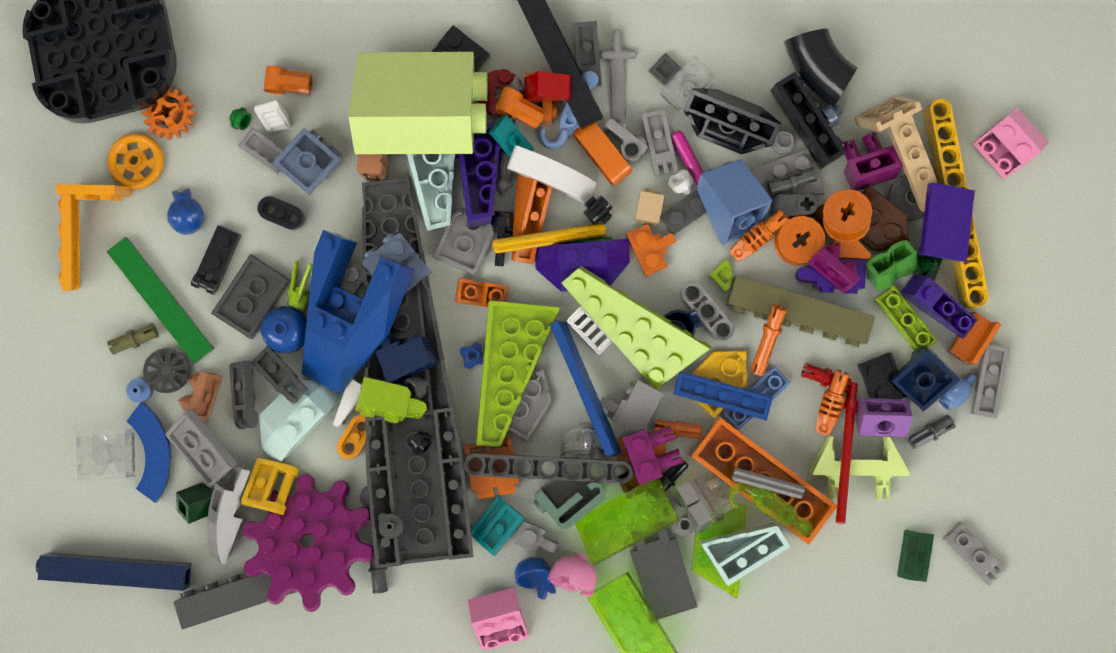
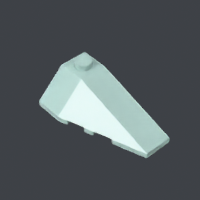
(433, 183)

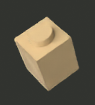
(649, 207)

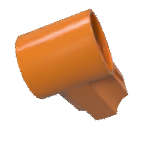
(280, 80)
(515, 106)

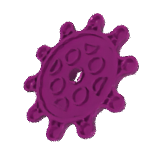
(326, 560)

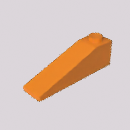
(529, 213)

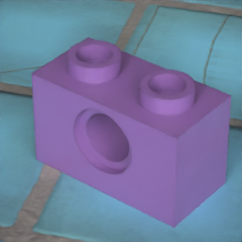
(883, 417)

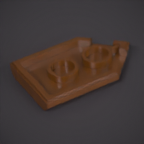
(887, 224)

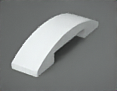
(551, 173)

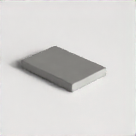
(200, 448)

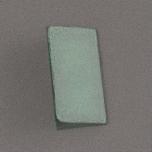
(915, 555)

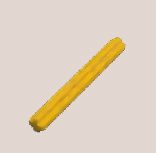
(548, 238)

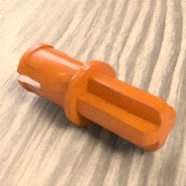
(680, 429)

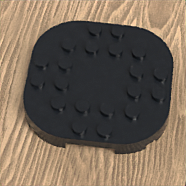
(99, 56)

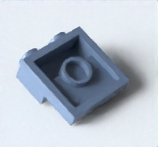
(308, 160)
(398, 249)

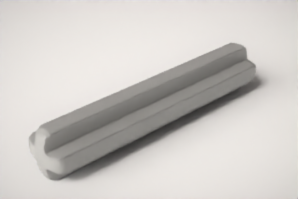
(768, 483)

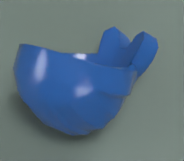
(185, 213)
(533, 574)

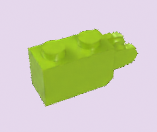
(388, 401)

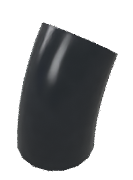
(820, 64)

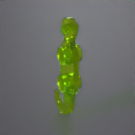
(773, 507)

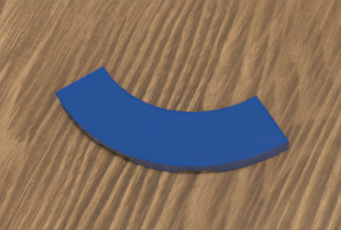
(156, 449)

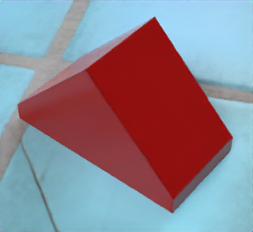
(547, 87)

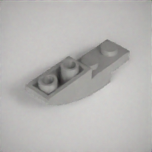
(222, 520)

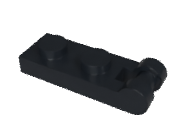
(216, 259)

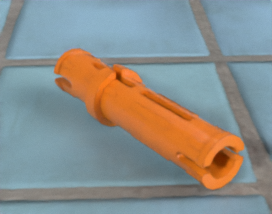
(772, 330)

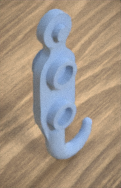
(567, 120)

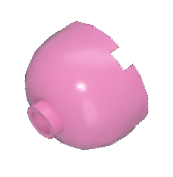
(574, 574)

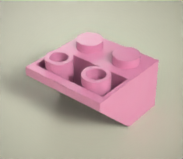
(1011, 143)
(497, 618)

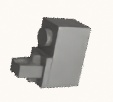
(637, 409)

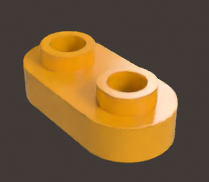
(353, 435)

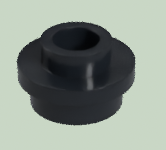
(420, 442)

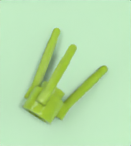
(299, 296)

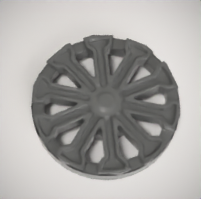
(166, 370)

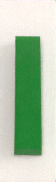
(160, 300)

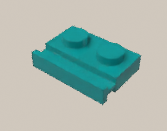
(496, 526)

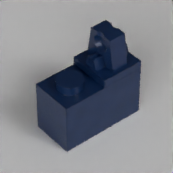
(405, 359)

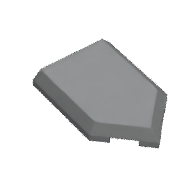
(464, 245)
(532, 406)

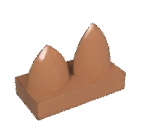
(204, 394)

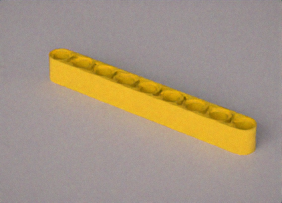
(956, 170)

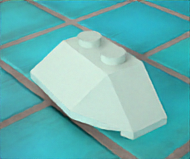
(288, 424)

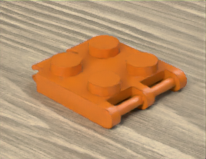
(486, 485)

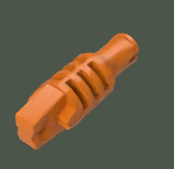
(758, 236)
(832, 404)

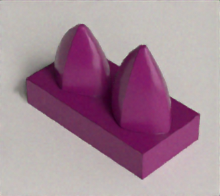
(839, 274)

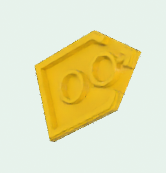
(723, 367)

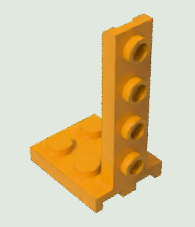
(70, 225)

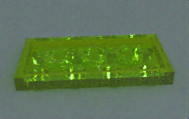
(626, 520)
(629, 618)

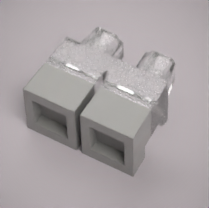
(700, 503)

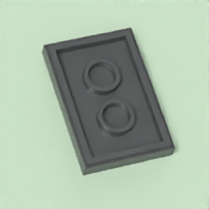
(250, 296)

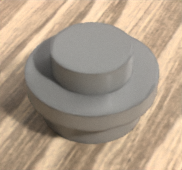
(784, 142)

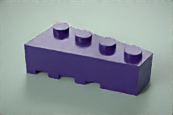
(479, 178)

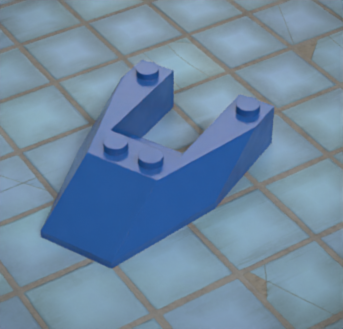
(341, 325)

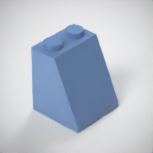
(733, 200)

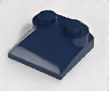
(925, 378)

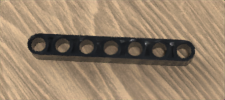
(561, 60)

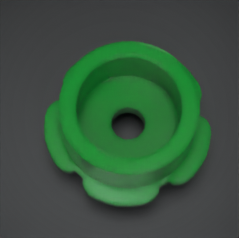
(240, 118)

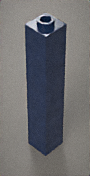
(114, 571)

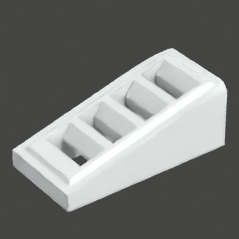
(273, 116)
(571, 322)
(347, 403)

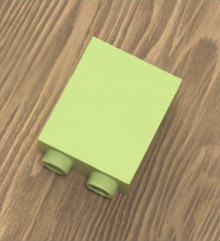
(417, 103)

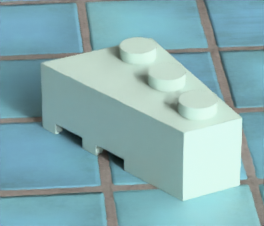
(744, 550)

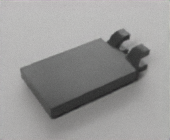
(663, 576)

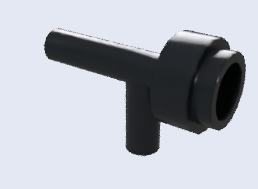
(502, 220)

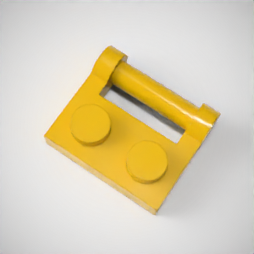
(262, 484)

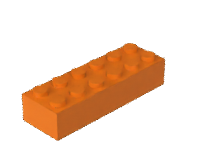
(726, 448)

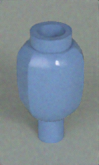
(958, 393)

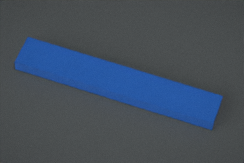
(585, 389)

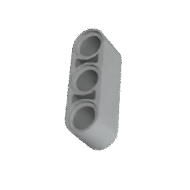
(717, 317)

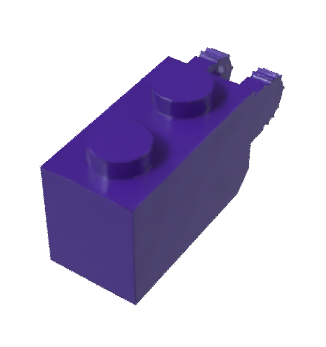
(811, 275)

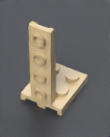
(897, 117)

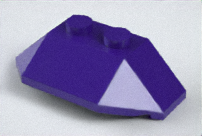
(602, 258)

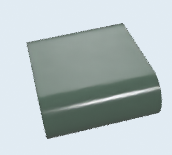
(547, 504)

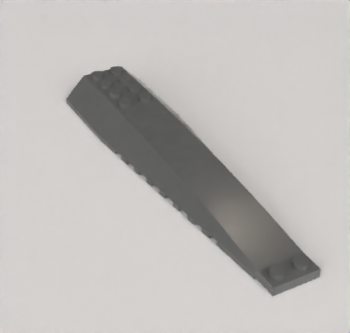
(429, 486)

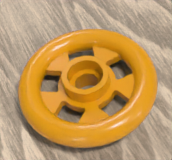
(138, 180)

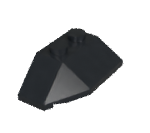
(730, 121)

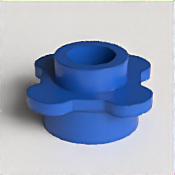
(466, 353)

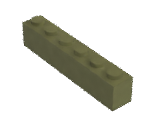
(802, 311)

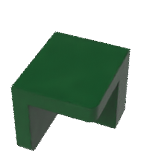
(193, 502)

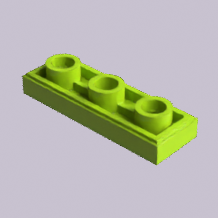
(895, 309)

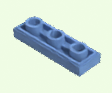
(769, 384)

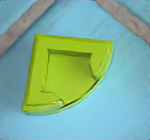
(722, 275)

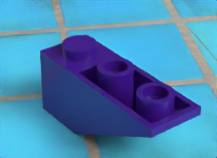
(938, 304)

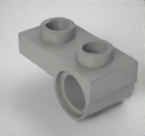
(619, 131)

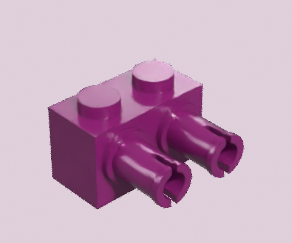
(872, 168)
(644, 461)

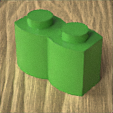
(896, 263)

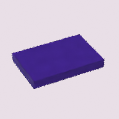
(947, 222)

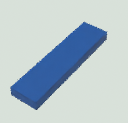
(723, 395)

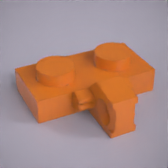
(649, 248)

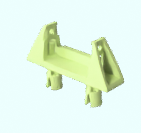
(882, 470)

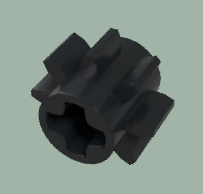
(598, 210)

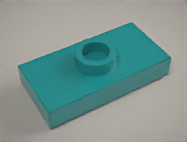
(508, 135)

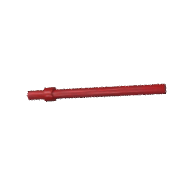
(850, 408)

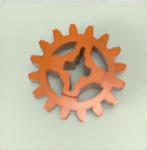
(178, 117)

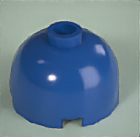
(284, 329)

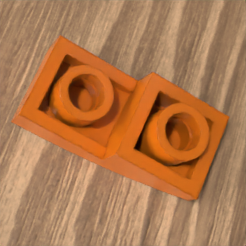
(479, 293)

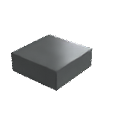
(664, 69)

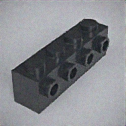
(808, 120)

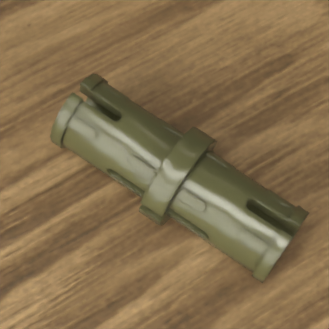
(133, 339)

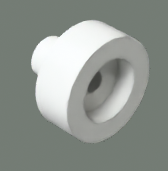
(681, 182)

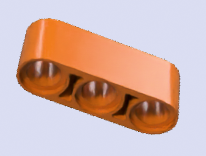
(602, 153)

